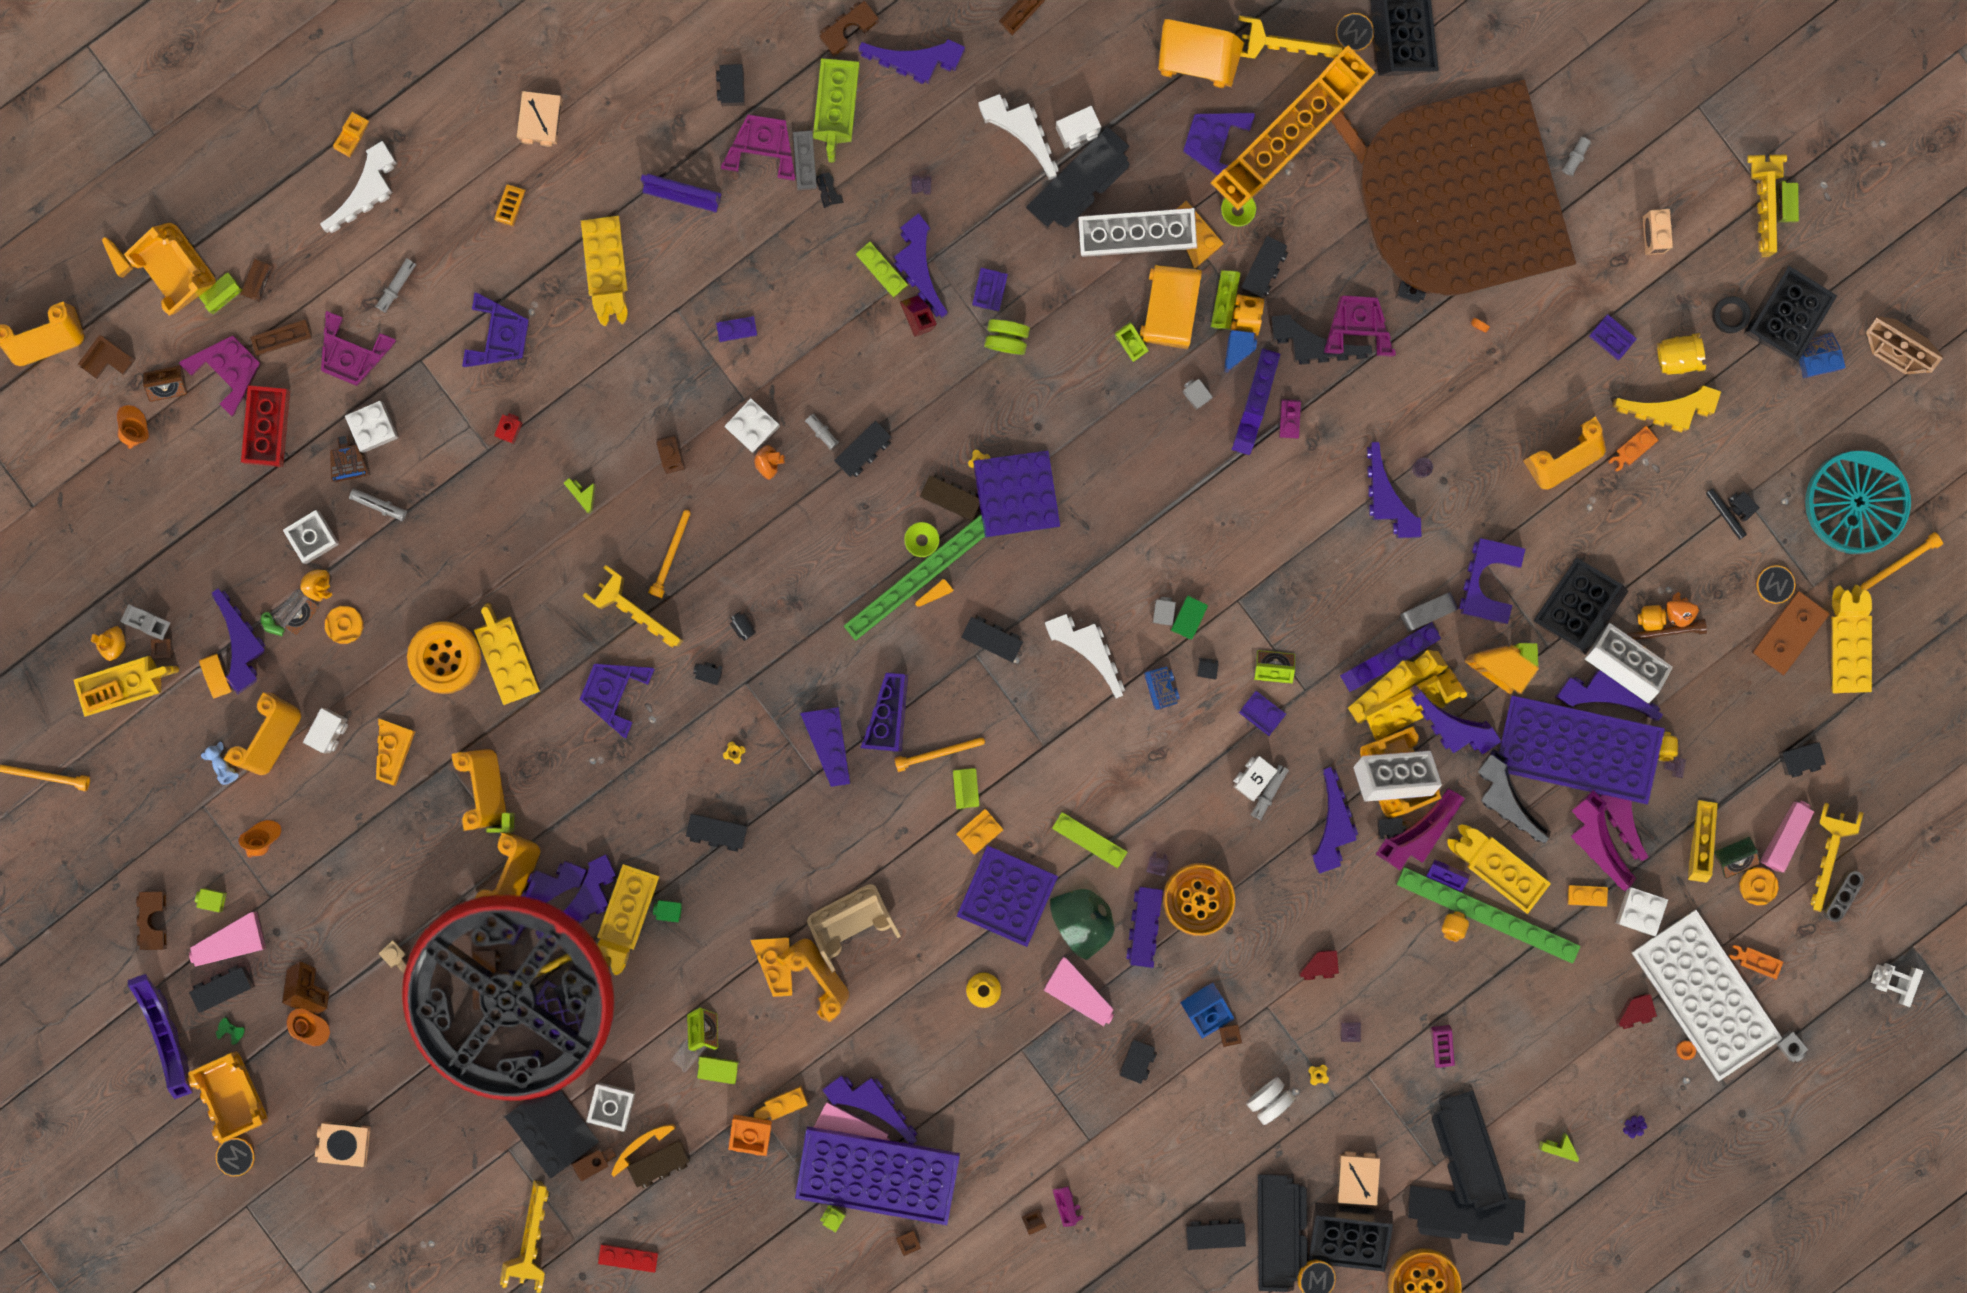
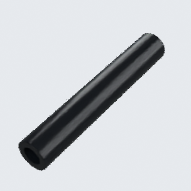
(1726, 513)

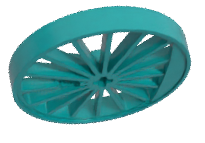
(1871, 460)

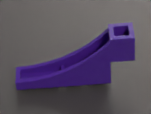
(916, 63)
(914, 263)
(1256, 402)
(1385, 501)
(244, 645)
(1390, 657)
(1604, 689)
(1455, 730)
(1337, 828)
(546, 887)
(591, 895)
(872, 1099)

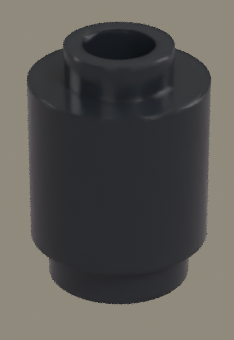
(742, 626)

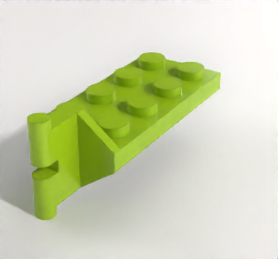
(836, 103)

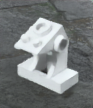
(1906, 984)

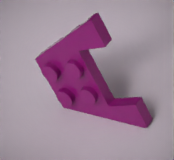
(764, 138)
(1359, 317)
(346, 359)
(231, 363)

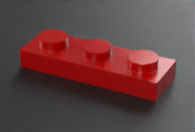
(628, 1258)

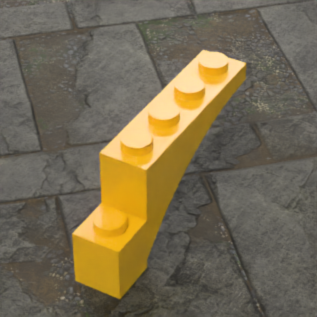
(1673, 413)
(1398, 680)

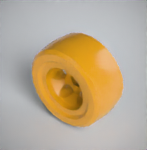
(420, 651)
(1183, 880)
(1423, 1260)

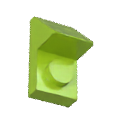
(1131, 342)
(586, 497)
(1564, 1150)

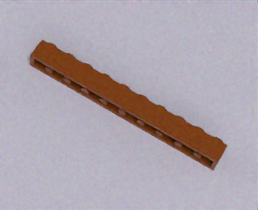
(1348, 133)

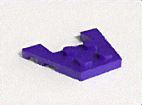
(1209, 135)
(505, 335)
(606, 689)

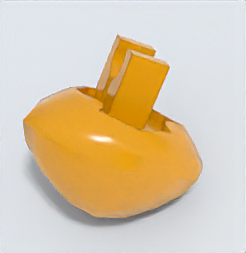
(316, 584)
(110, 643)

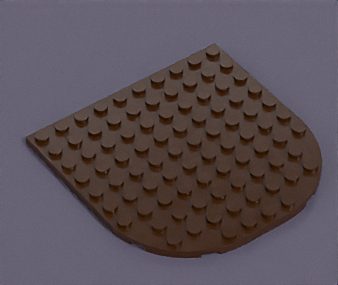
(1465, 194)

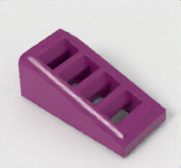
(1440, 1030)

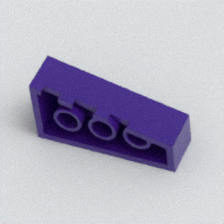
(888, 715)
(828, 740)
(1145, 926)

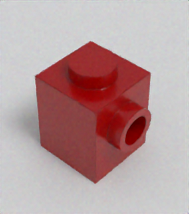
(508, 428)

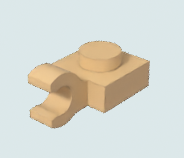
(394, 956)

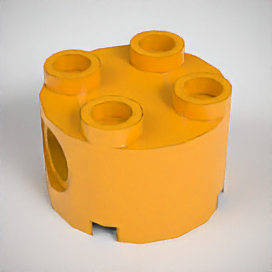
(1247, 314)

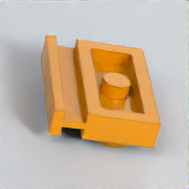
(979, 831)

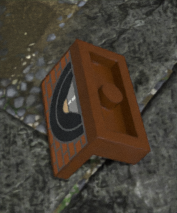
(257, 280)
(164, 383)

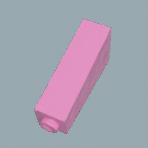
(1787, 837)
(234, 940)
(1074, 990)
(840, 1120)

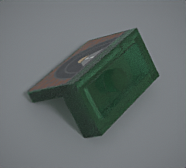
(1737, 857)

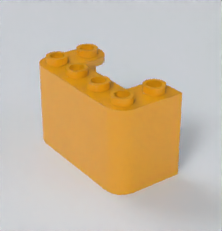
(229, 1096)

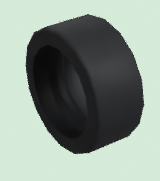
(1731, 300)

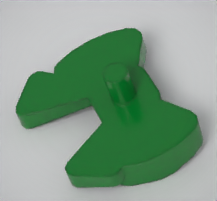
(235, 1032)

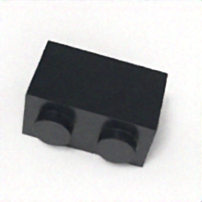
(731, 85)
(1802, 758)
(1137, 1061)

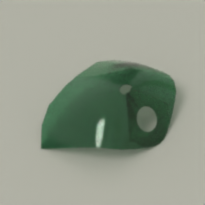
(1072, 917)

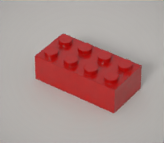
(265, 426)

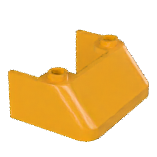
(1503, 667)

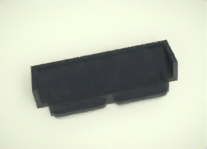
(1073, 188)
(1470, 1152)
(1443, 1216)
(1280, 1227)

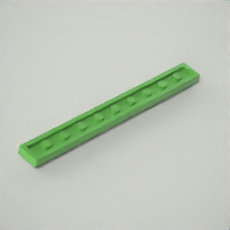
(916, 579)
(1488, 915)

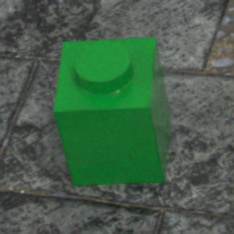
(668, 910)

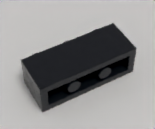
(1265, 268)
(863, 450)
(992, 638)
(716, 832)
(221, 988)
(1215, 1234)

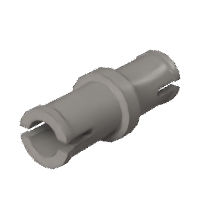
(1576, 156)
(822, 431)

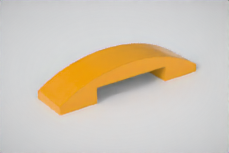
(660, 1132)

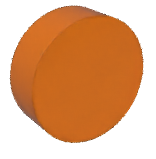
(1480, 325)
(1685, 1050)

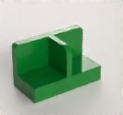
(1189, 617)

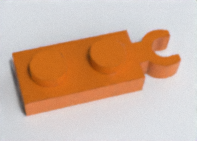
(1634, 447)
(1758, 961)

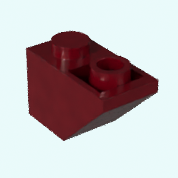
(918, 315)
(1321, 963)
(1636, 1010)

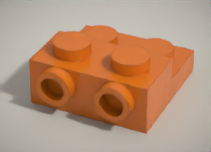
(750, 1135)

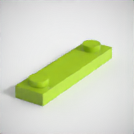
(1089, 840)

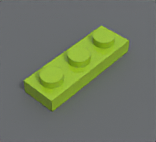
(881, 269)
(1225, 299)

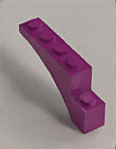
(1622, 818)
(1422, 836)
(1596, 842)

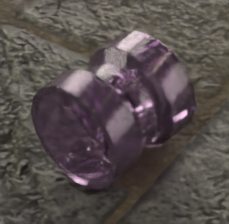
(920, 184)
(1423, 465)

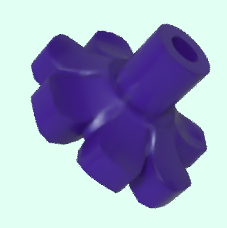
(1635, 1126)

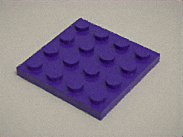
(1016, 493)
(1007, 896)

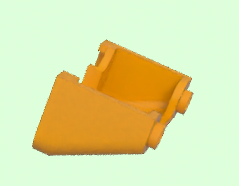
(1199, 52)
(171, 265)
(1171, 306)
(44, 341)
(1551, 472)
(270, 739)
(1393, 744)
(486, 788)
(518, 868)
(806, 954)

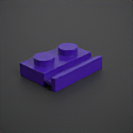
(989, 289)
(1612, 337)
(1262, 713)

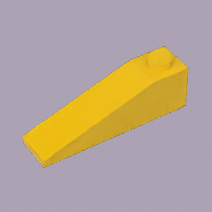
(1703, 842)

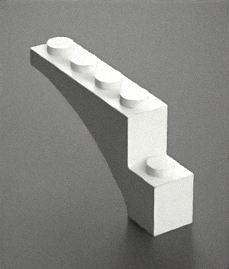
(1022, 125)
(369, 190)
(1089, 644)

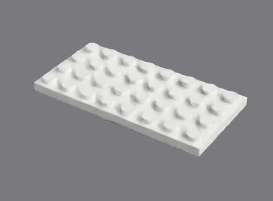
(1706, 995)

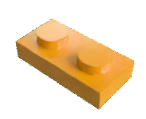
(1587, 895)

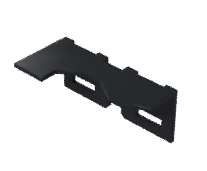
(834, 197)

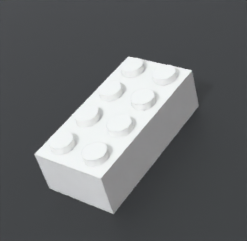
(1629, 663)
(1397, 776)

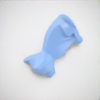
(225, 773)

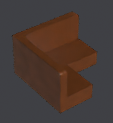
(103, 353)
(301, 991)

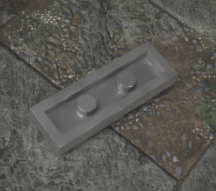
(804, 160)

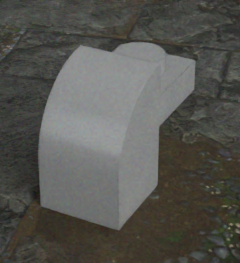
(145, 621)

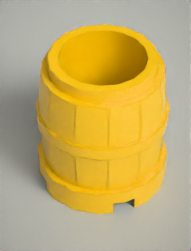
(1681, 354)

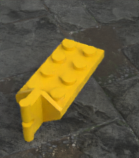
(1767, 173)
(505, 657)
(136, 680)
(1401, 709)

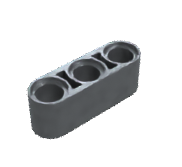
(1429, 611)
(1851, 890)

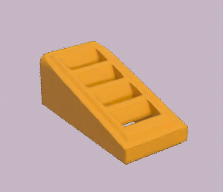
(509, 221)
(118, 260)
(938, 591)
(85, 696)

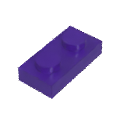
(736, 329)
(1448, 875)

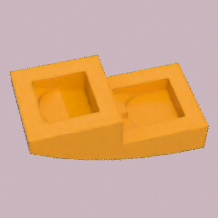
(351, 134)
(215, 676)

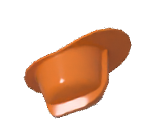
(131, 426)
(259, 837)
(307, 1027)

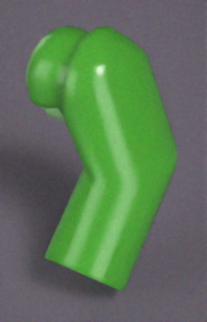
(270, 626)

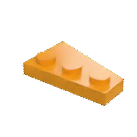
(1206, 240)
(392, 750)
(777, 976)

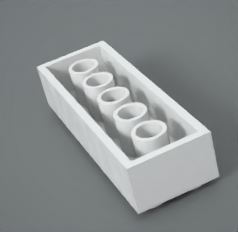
(1138, 232)

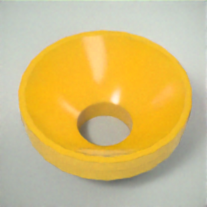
(983, 979)

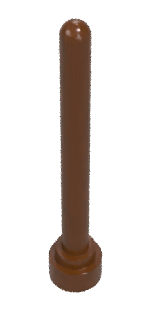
(1697, 627)

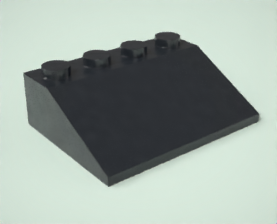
(1404, 37)
(1790, 313)
(1581, 606)
(552, 1131)
(1351, 1236)

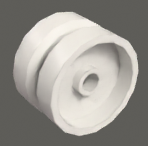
(1270, 1100)

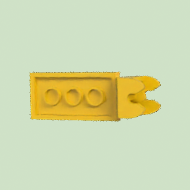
(1258, 39)
(605, 267)
(613, 593)
(1851, 640)
(1838, 829)
(1499, 867)
(625, 915)
(523, 1265)

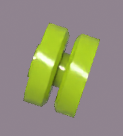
(1007, 337)

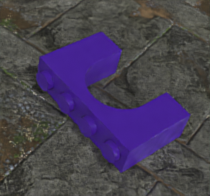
(1475, 602)

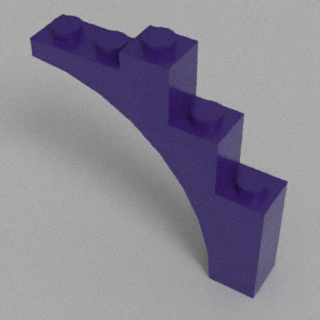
(165, 1035)

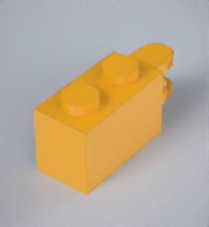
(782, 1104)

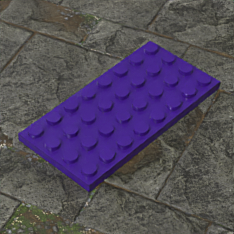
(1581, 749)
(877, 1175)

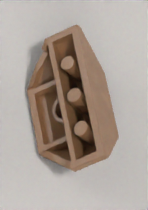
(1902, 346)

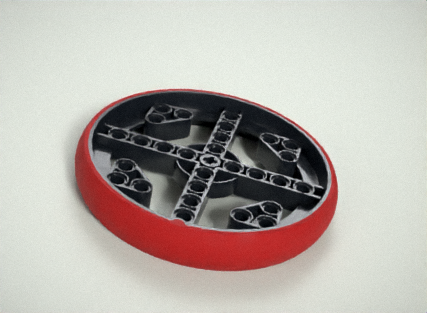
(510, 913)

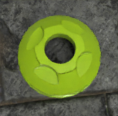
(1238, 221)
(921, 529)

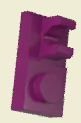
(1290, 419)
(1066, 1207)

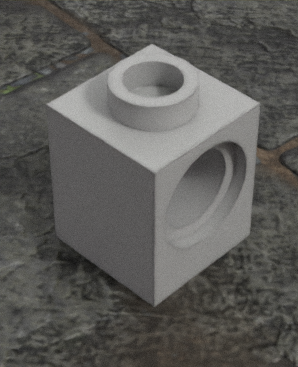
(1196, 393)
(1164, 611)
(1783, 1044)

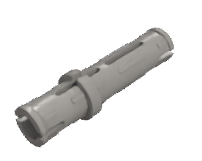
(396, 284)
(398, 513)
(1269, 793)

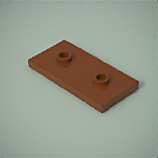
(1790, 633)

